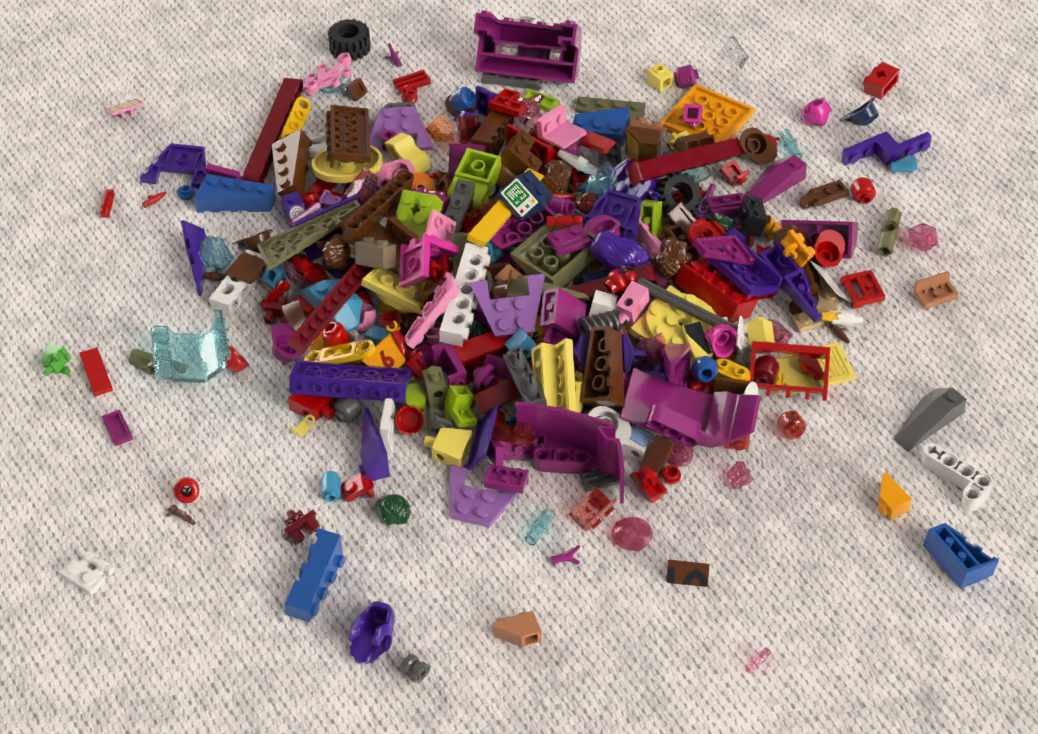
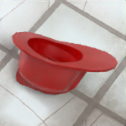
(829, 249)

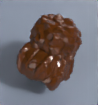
(556, 176)
(671, 257)

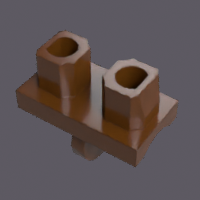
(427, 294)

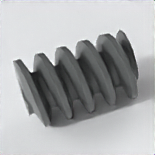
(609, 319)

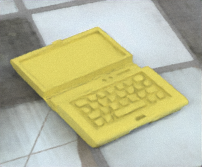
(839, 369)

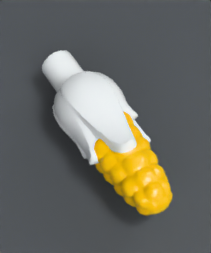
(841, 317)

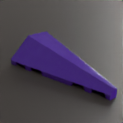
(794, 279)

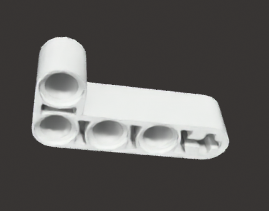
(973, 481)

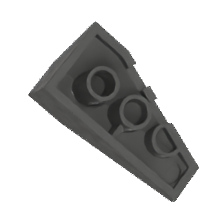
(930, 416)

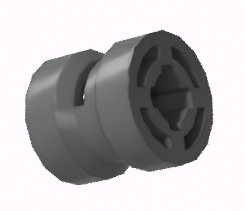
(415, 668)

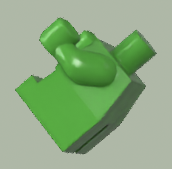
(54, 360)

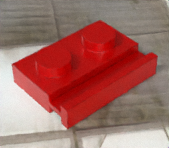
(310, 270)

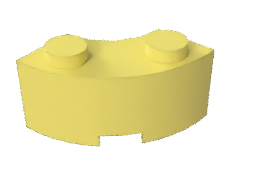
(403, 147)

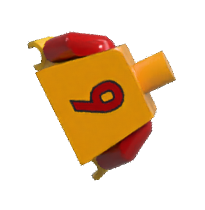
(389, 351)

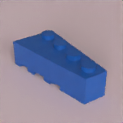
(233, 195)
(315, 576)

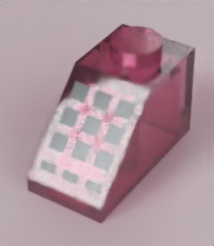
(363, 185)

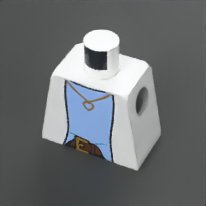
(638, 443)

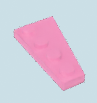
(432, 310)

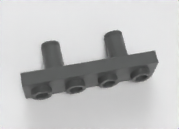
(460, 202)
(524, 377)

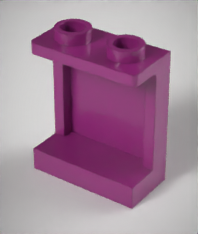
(562, 312)
(445, 357)

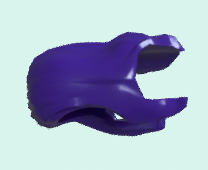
(617, 251)
(372, 632)

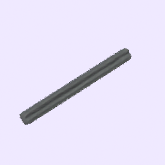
(684, 305)

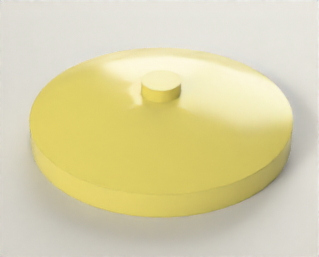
(344, 171)

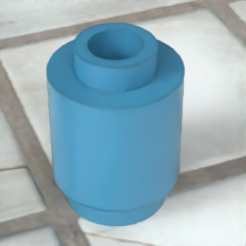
(330, 486)

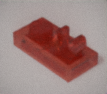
(513, 435)

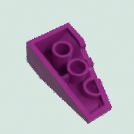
(778, 178)
(812, 229)
(518, 231)
(677, 363)

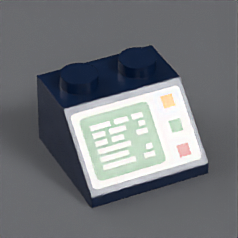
(525, 196)

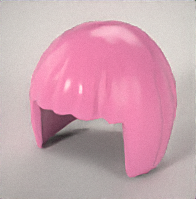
(367, 317)

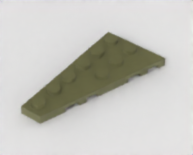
(290, 242)

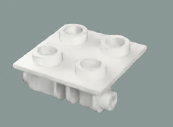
(744, 349)

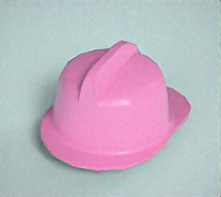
(392, 168)

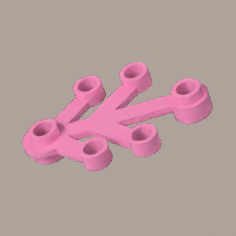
(314, 84)

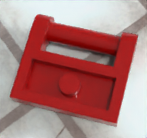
(867, 285)

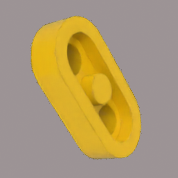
(731, 370)

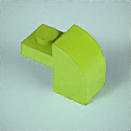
(458, 405)

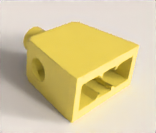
(450, 446)

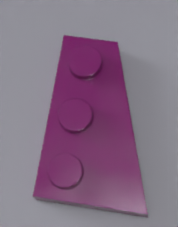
(724, 248)

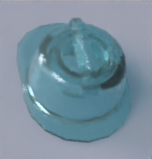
(602, 179)

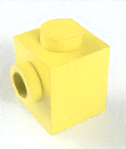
(660, 77)
(760, 330)

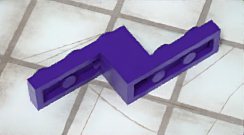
(886, 148)

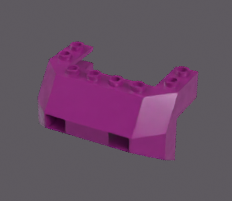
(533, 47)

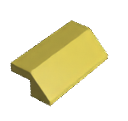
(555, 373)

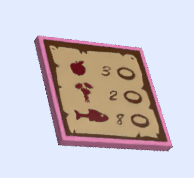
(120, 108)

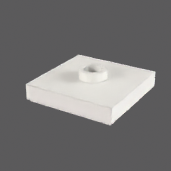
(579, 163)
(387, 425)

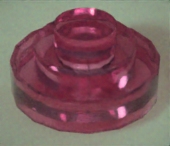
(680, 455)

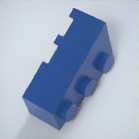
(606, 123)

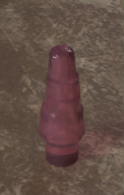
(758, 659)

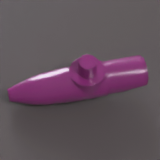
(709, 193)

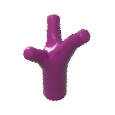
(394, 56)
(566, 556)

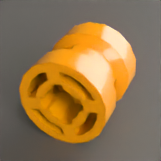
(771, 227)

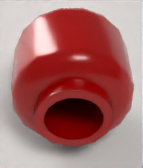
(863, 190)
(335, 334)
(186, 497)

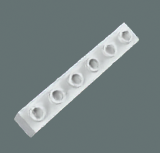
(459, 310)

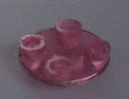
(632, 533)

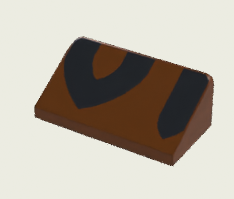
(688, 573)

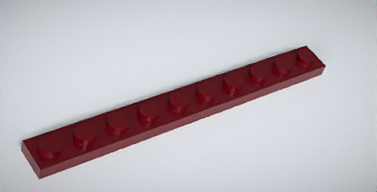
(328, 308)

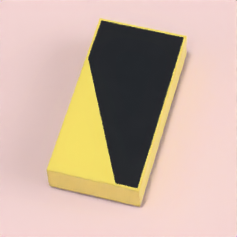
(695, 336)

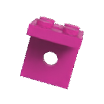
(421, 253)

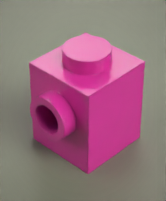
(692, 114)

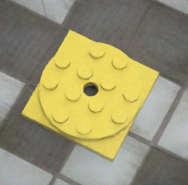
(387, 288)
(666, 319)

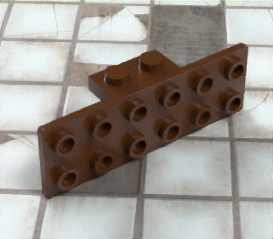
(394, 233)

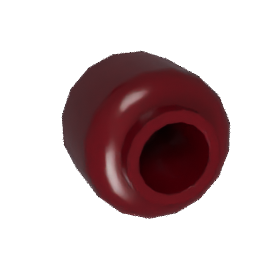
(766, 369)

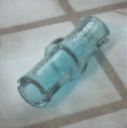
(790, 143)
(539, 527)

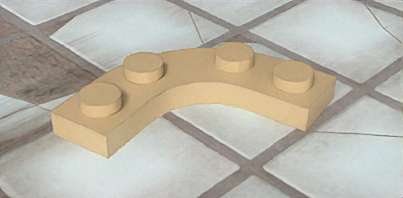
(827, 301)

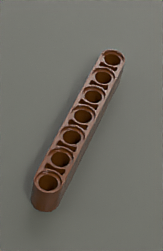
(376, 207)

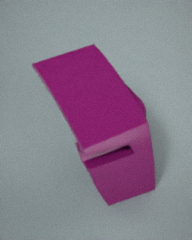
(688, 414)
(572, 442)

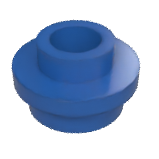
(186, 192)

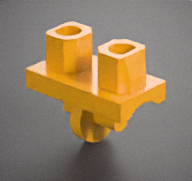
(796, 248)

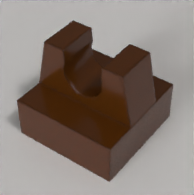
(356, 89)

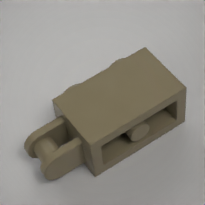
(374, 253)

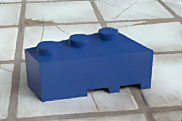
(958, 557)

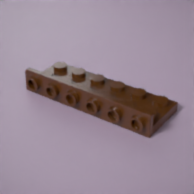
(347, 134)

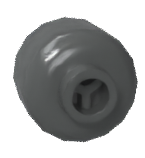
(347, 409)

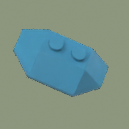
(348, 315)

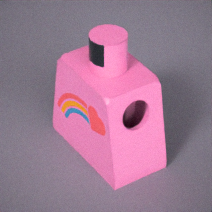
(632, 304)

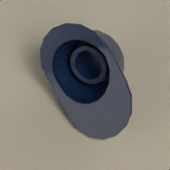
(864, 114)

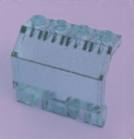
(191, 356)

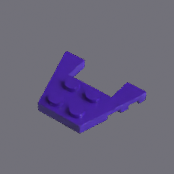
(178, 159)
(621, 207)

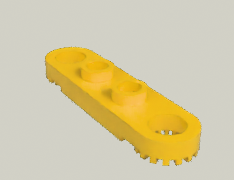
(296, 117)
(343, 353)

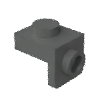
(436, 420)

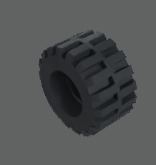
(350, 38)
(685, 185)

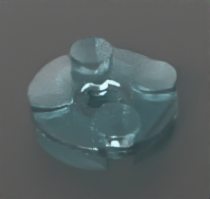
(223, 255)

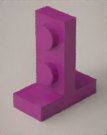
(500, 451)

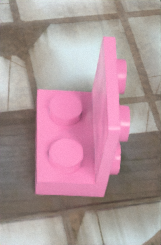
(556, 130)
(440, 226)

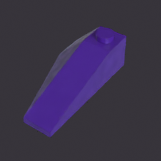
(192, 237)
(373, 451)

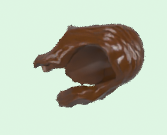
(336, 253)

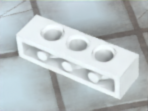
(232, 292)

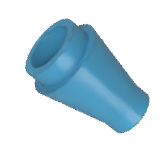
(906, 164)

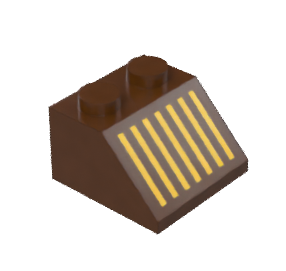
(642, 143)

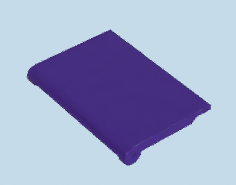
(481, 438)

